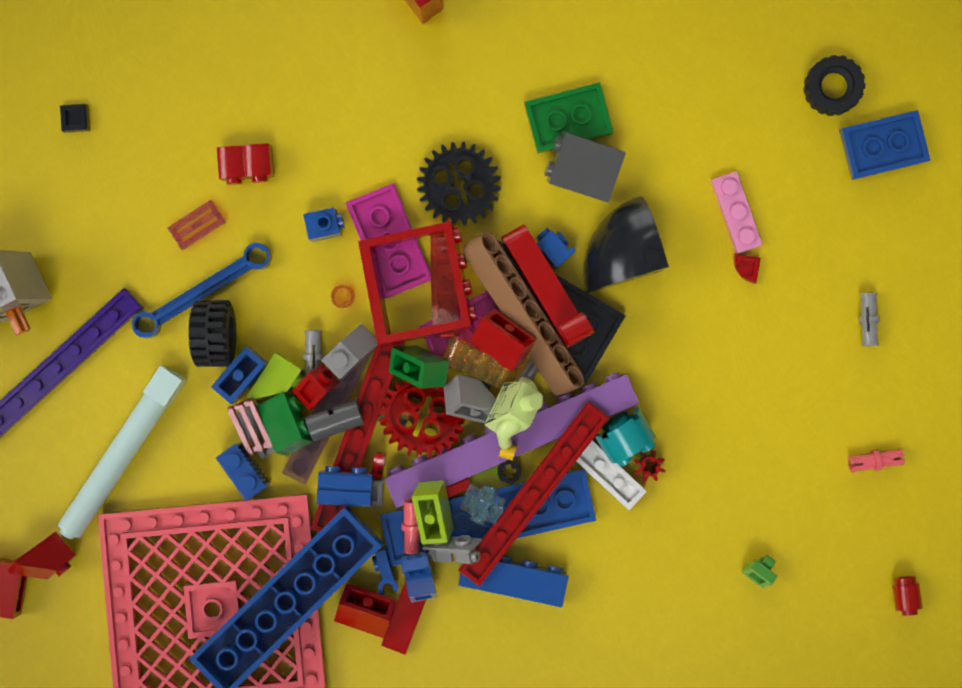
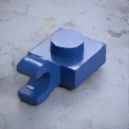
(382, 563)

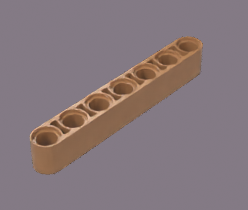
(520, 306)

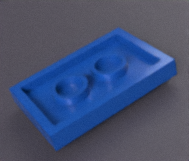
(884, 145)

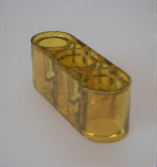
(480, 365)

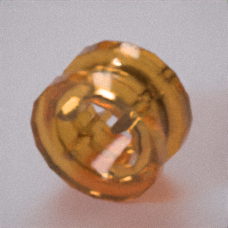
(351, 294)

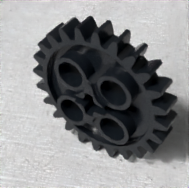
(480, 175)

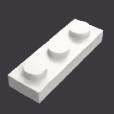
(611, 476)

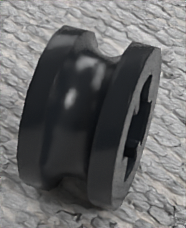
(503, 478)

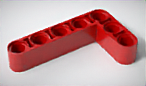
(545, 285)

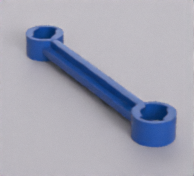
(201, 291)

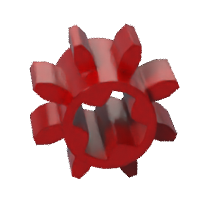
(656, 468)

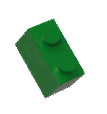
(418, 366)
(285, 423)

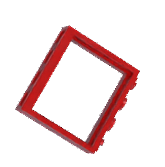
(375, 289)

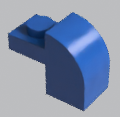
(419, 576)

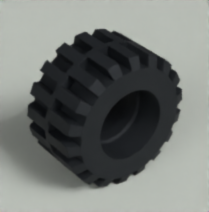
(212, 333)

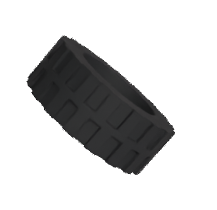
(854, 80)

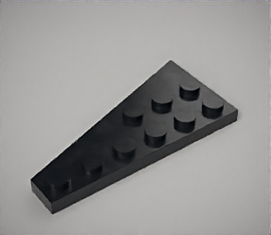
(601, 317)

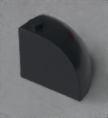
(623, 247)

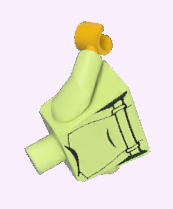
(513, 412)

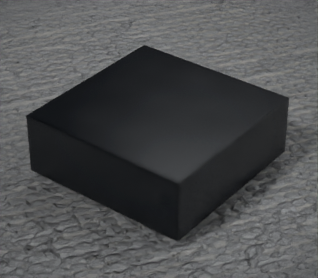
(74, 118)

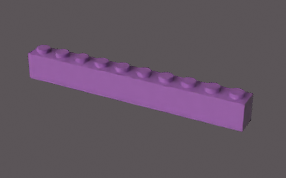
(483, 452)

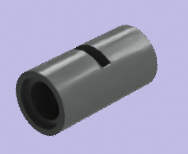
(334, 421)

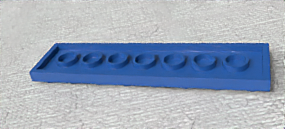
(565, 507)

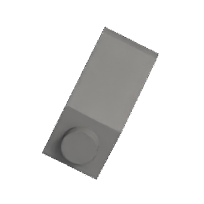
(350, 351)
(468, 399)

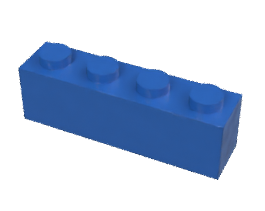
(524, 581)

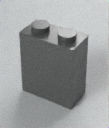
(584, 166)

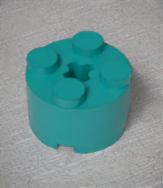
(626, 436)

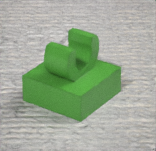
(760, 571)

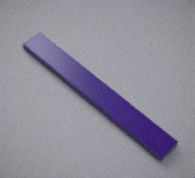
(67, 358)

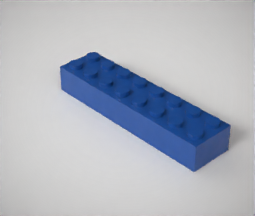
(287, 600)

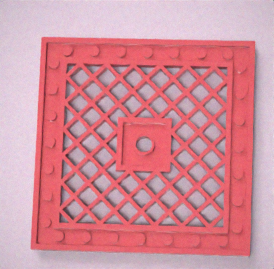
(119, 592)

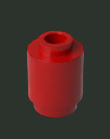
(907, 595)

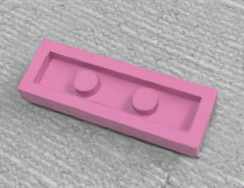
(736, 212)

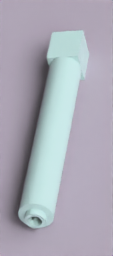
(157, 397)

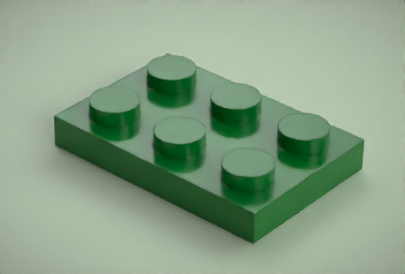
(573, 111)

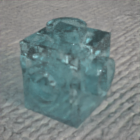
(483, 504)

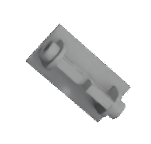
(463, 547)

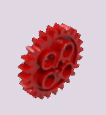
(400, 408)

